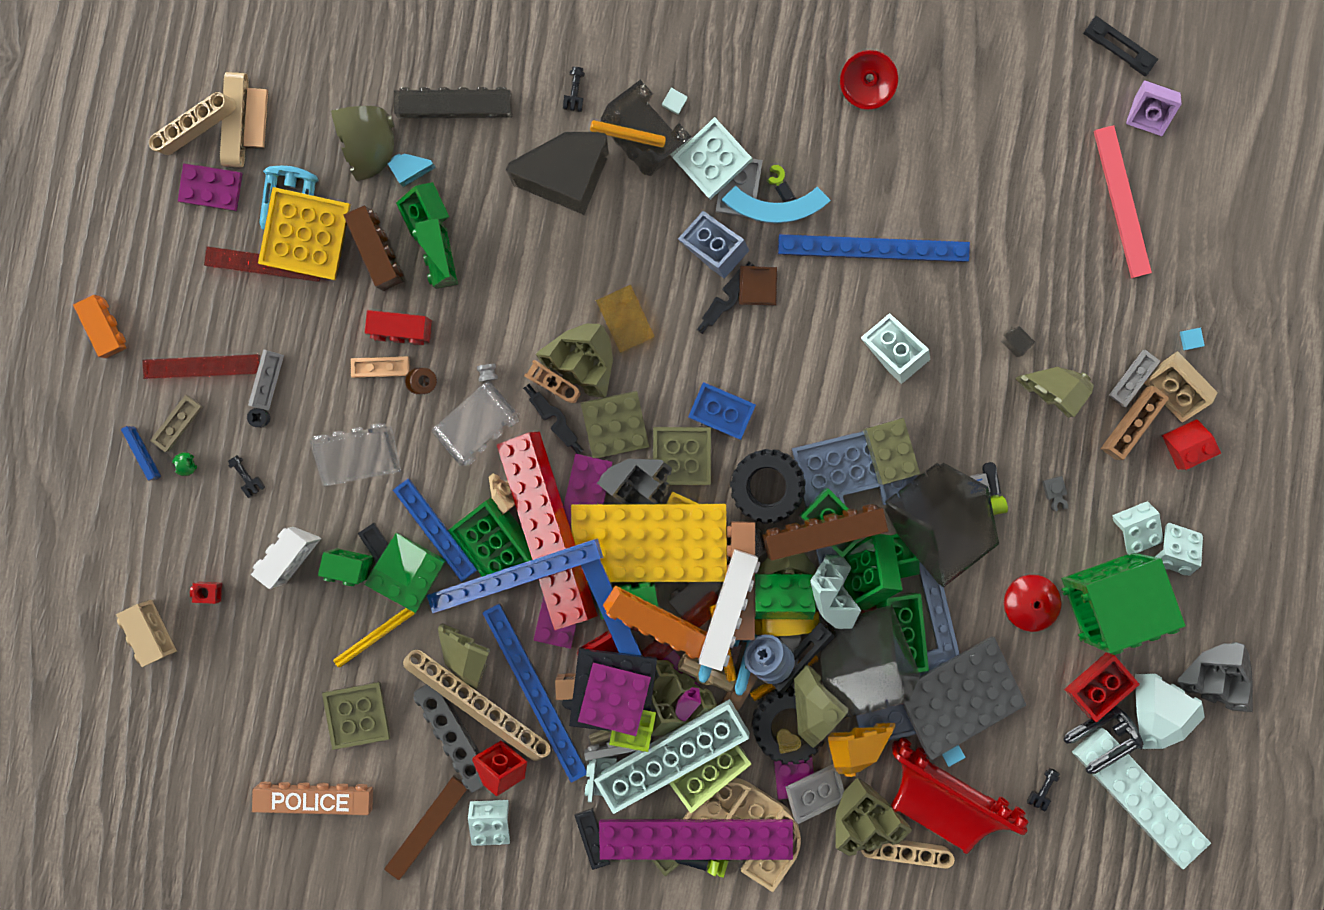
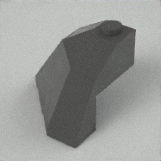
(637, 481)
(1222, 676)

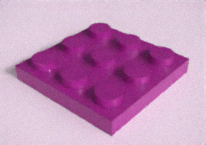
(614, 699)

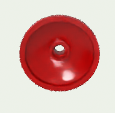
(865, 92)
(1020, 602)

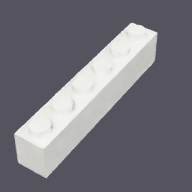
(728, 610)

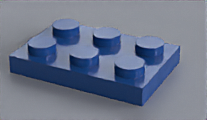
(721, 411)

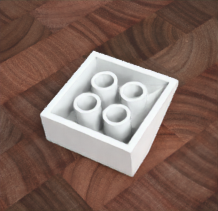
(284, 557)

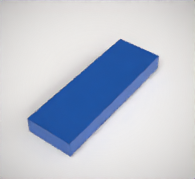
(141, 453)

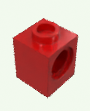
(214, 592)

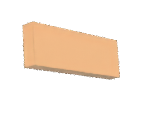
(255, 118)
(379, 367)

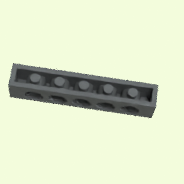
(454, 724)

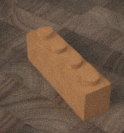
(1134, 423)

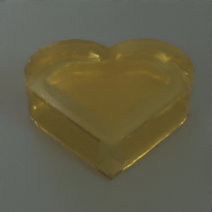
(787, 742)

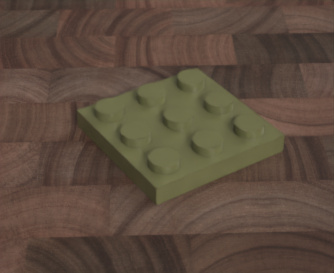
(614, 424)
(686, 452)
(356, 715)

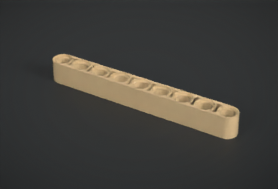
(467, 705)

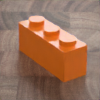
(100, 326)

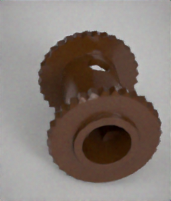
(428, 377)

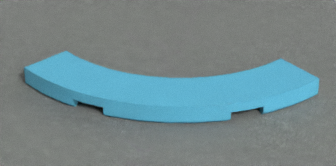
(775, 212)

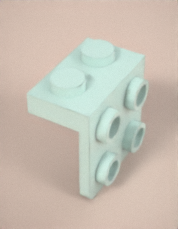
(1140, 527)
(1181, 549)

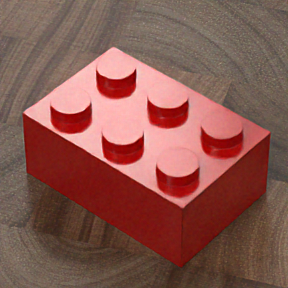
(398, 327)
(1101, 686)

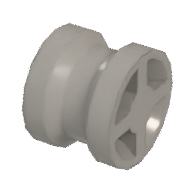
(487, 372)

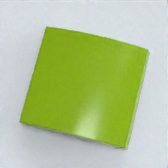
(641, 740)

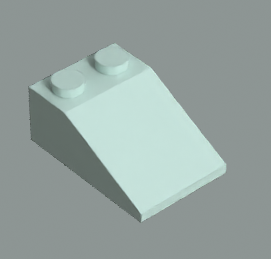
(896, 348)

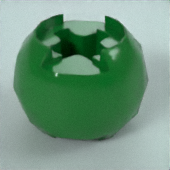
(184, 464)

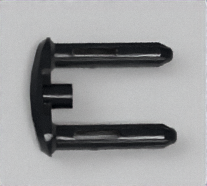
(1125, 726)

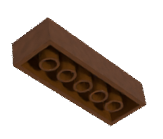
(825, 532)

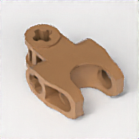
(544, 377)

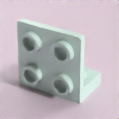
(594, 767)
(489, 822)

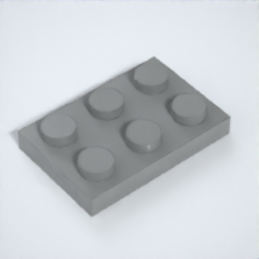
(746, 181)
(815, 793)

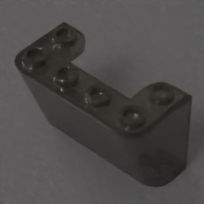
(633, 111)

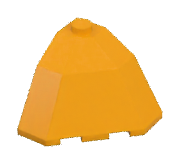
(858, 748)

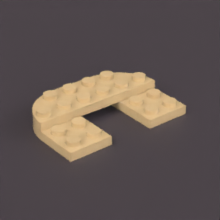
(745, 801)

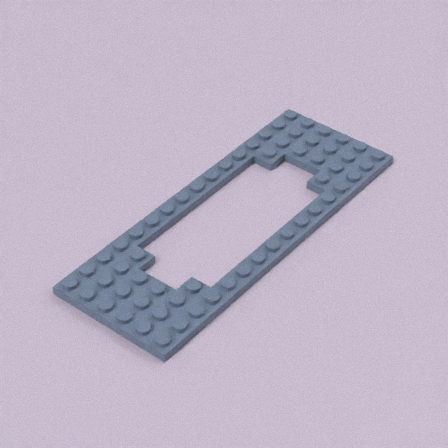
(847, 468)

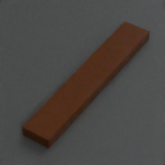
(426, 828)

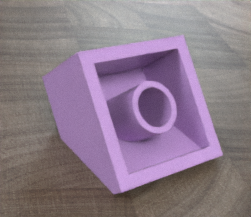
(1154, 108)

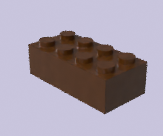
(373, 247)

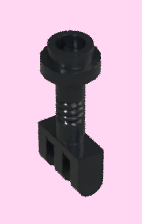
(576, 72)
(250, 484)
(1052, 775)

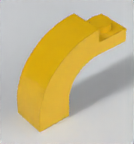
(785, 627)

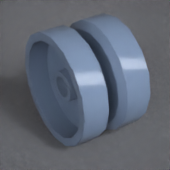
(769, 659)

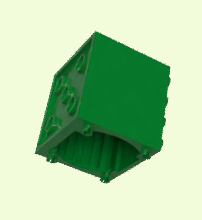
(1123, 602)

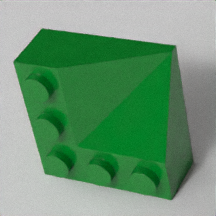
(435, 241)
(873, 571)
(405, 572)

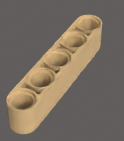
(232, 130)
(183, 131)
(914, 855)

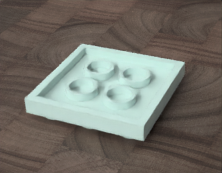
(712, 158)

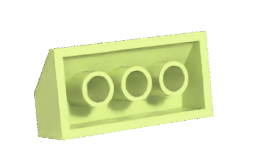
(708, 779)

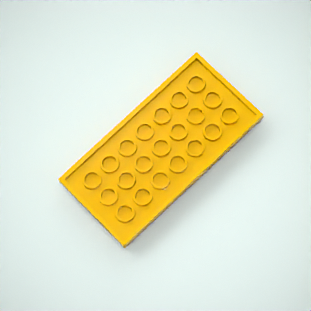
(656, 540)

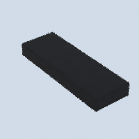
(589, 832)

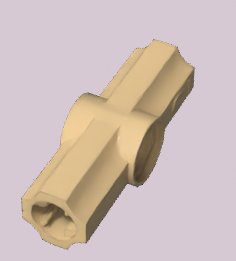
(717, 677)

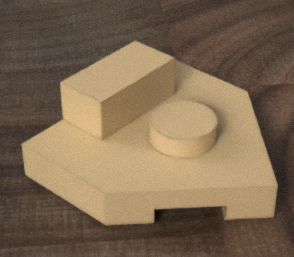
(501, 493)

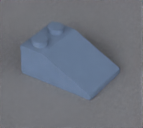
(714, 244)

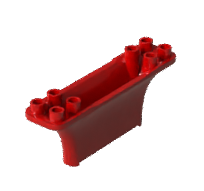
(949, 804)

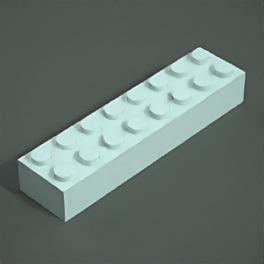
(672, 756)
(1144, 800)

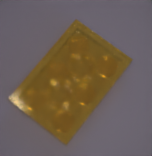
(625, 318)

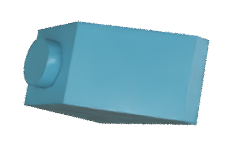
(409, 168)

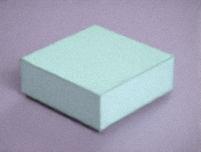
(674, 101)

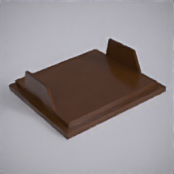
(758, 285)

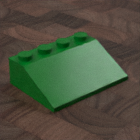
(491, 539)

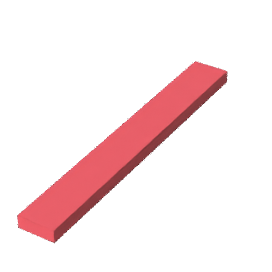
(1122, 201)

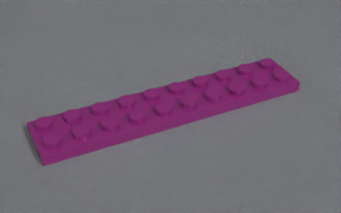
(581, 490)
(696, 839)

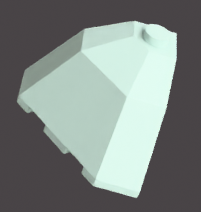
(830, 595)
(1164, 712)

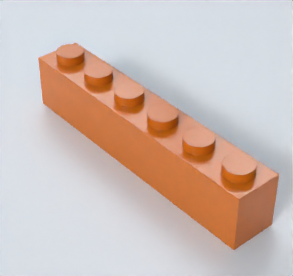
(655, 621)

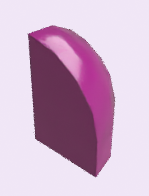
(688, 703)

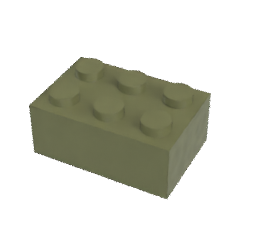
(891, 451)

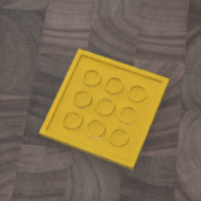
(304, 233)

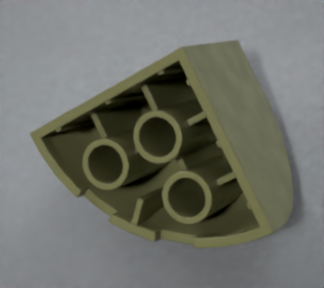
(366, 138)

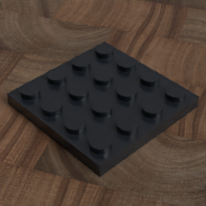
(629, 662)

